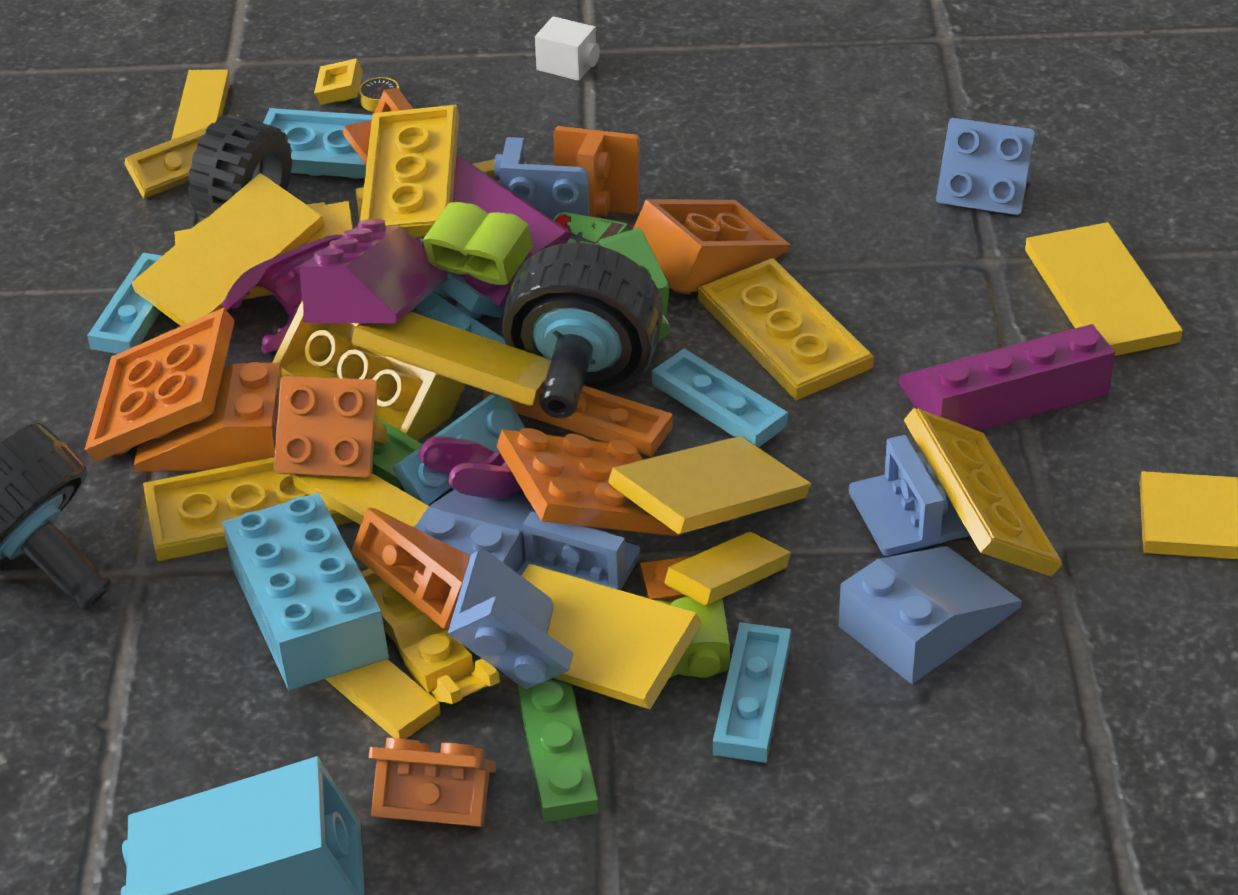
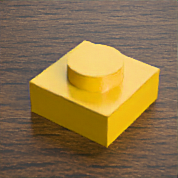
(338, 82)
(436, 657)

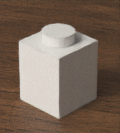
(566, 48)

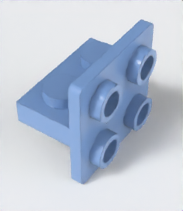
(985, 166)
(907, 503)
(578, 552)

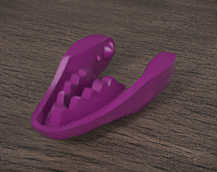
(282, 279)
(470, 467)

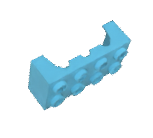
(305, 591)

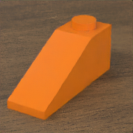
(412, 563)

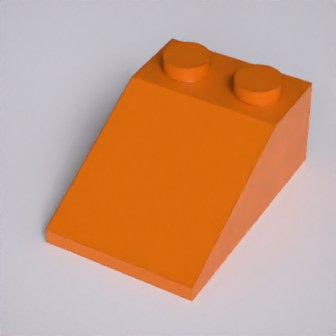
(705, 240)
(236, 432)

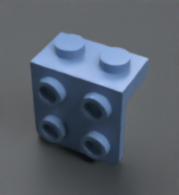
(543, 186)
(507, 622)

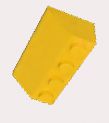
(407, 395)

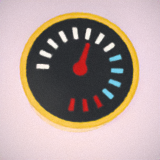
(372, 90)

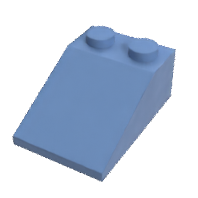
(480, 523)
(921, 608)

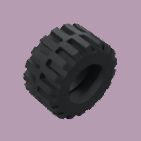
(232, 156)

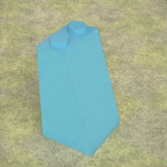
(250, 837)

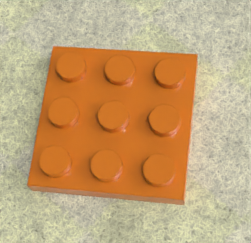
(160, 385)
(570, 480)

